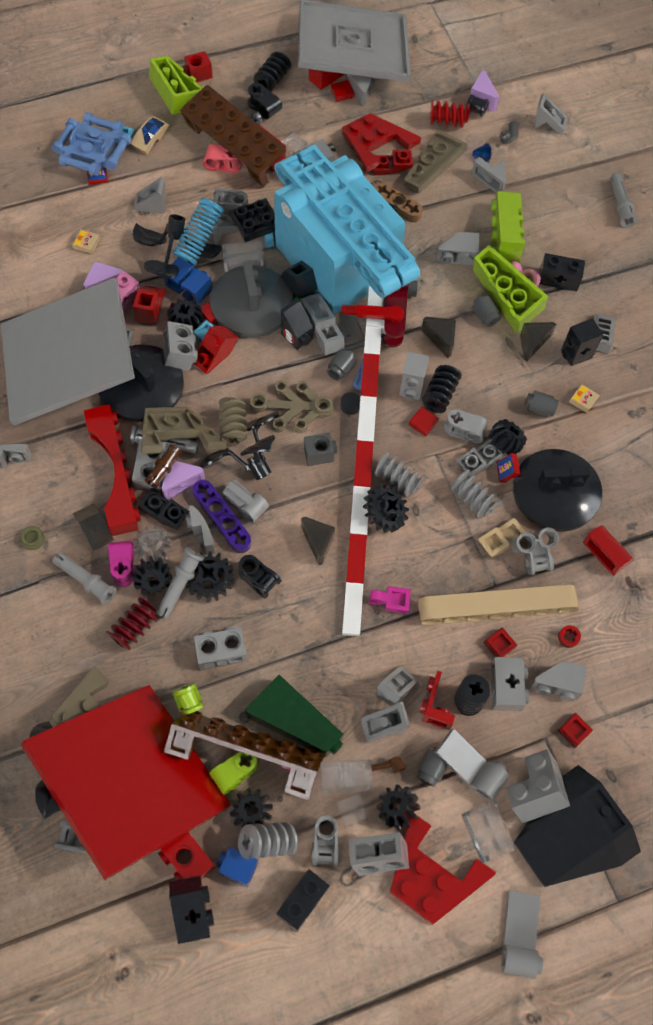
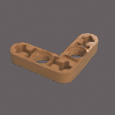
(393, 194)

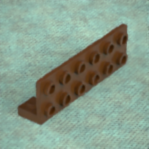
(234, 131)
(303, 762)

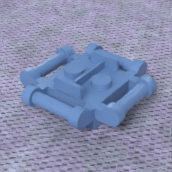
(90, 146)

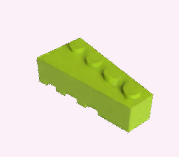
(508, 225)
(510, 289)

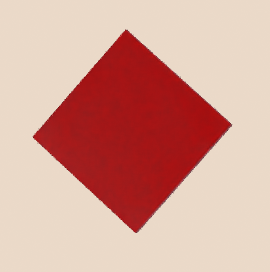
(120, 783)

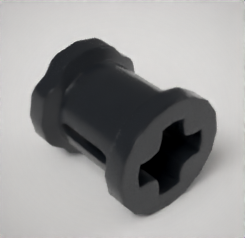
(477, 105)

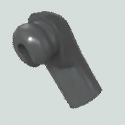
(510, 135)

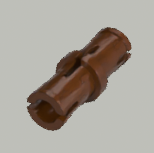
(163, 466)

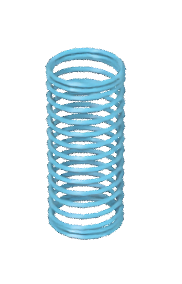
(210, 207)

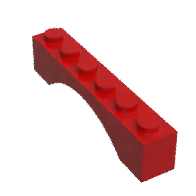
(119, 508)

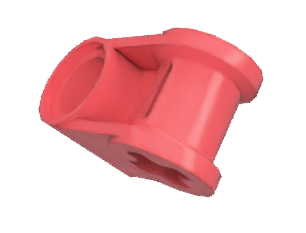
(220, 159)

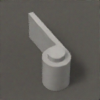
(481, 775)
(520, 936)

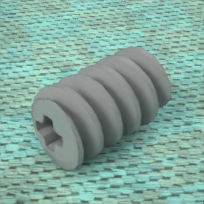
(398, 476)
(474, 495)
(267, 840)

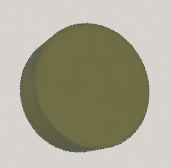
(32, 538)

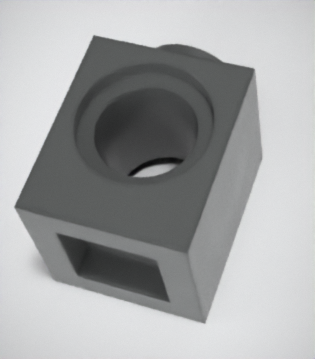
(317, 457)

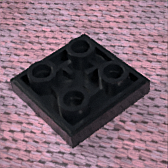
(254, 219)

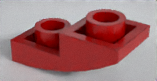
(397, 162)

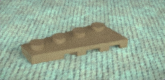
(437, 157)

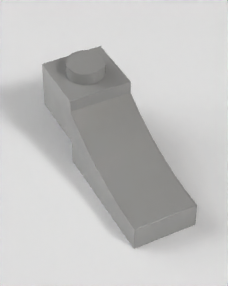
(324, 324)

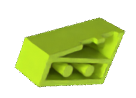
(172, 83)

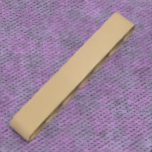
(498, 604)

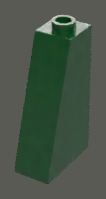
(292, 716)

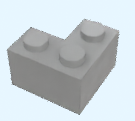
(542, 791)

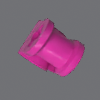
(121, 560)

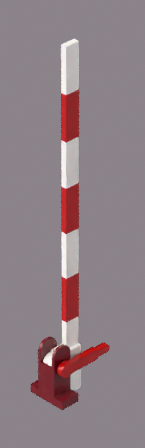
(391, 323)

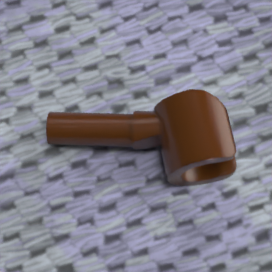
(395, 763)

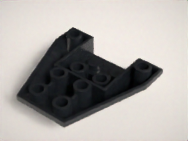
(580, 838)

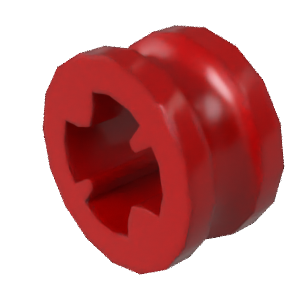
(572, 629)

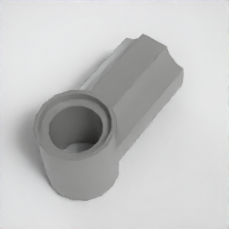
(249, 504)

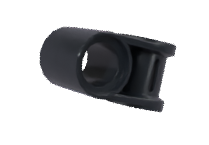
(263, 101)
(261, 578)

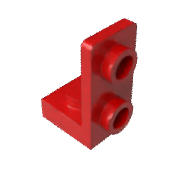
(440, 716)

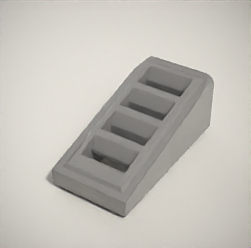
(605, 345)

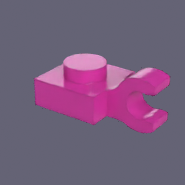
(394, 598)

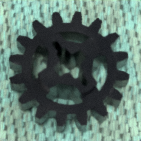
(385, 508)
(215, 567)

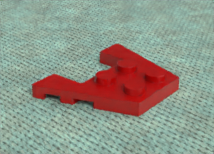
(373, 132)
(427, 885)

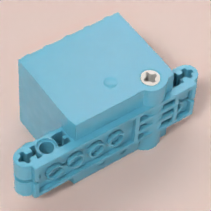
(340, 229)

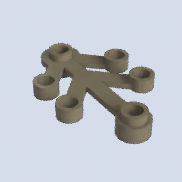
(294, 405)

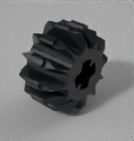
(185, 312)
(507, 437)
(150, 568)
(407, 805)
(260, 807)

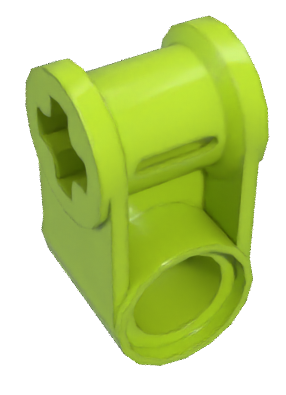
(188, 698)
(231, 773)

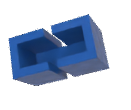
(194, 281)

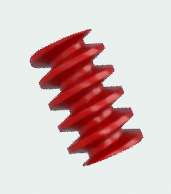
(448, 114)

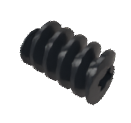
(273, 70)
(441, 388)
(472, 694)

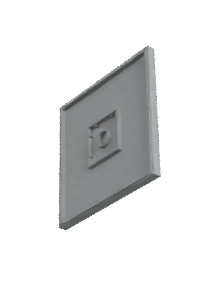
(353, 41)
(65, 351)

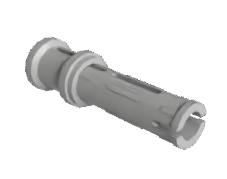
(624, 205)
(190, 446)
(184, 572)
(91, 583)

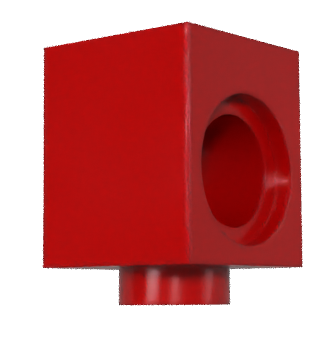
(198, 66)

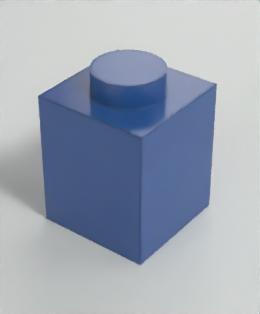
(235, 867)

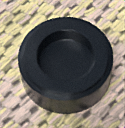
(350, 403)

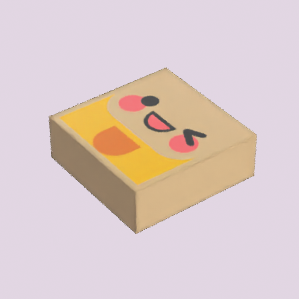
(86, 241)
(584, 398)

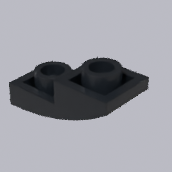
(163, 510)

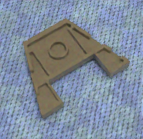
(173, 423)
(81, 698)

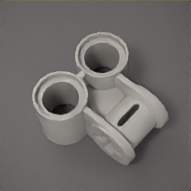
(536, 550)

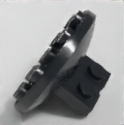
(151, 388)
(557, 490)

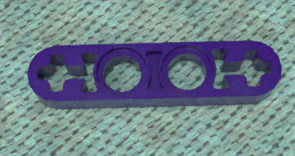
(221, 516)

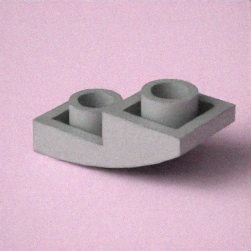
(15, 453)
(480, 459)
(200, 528)

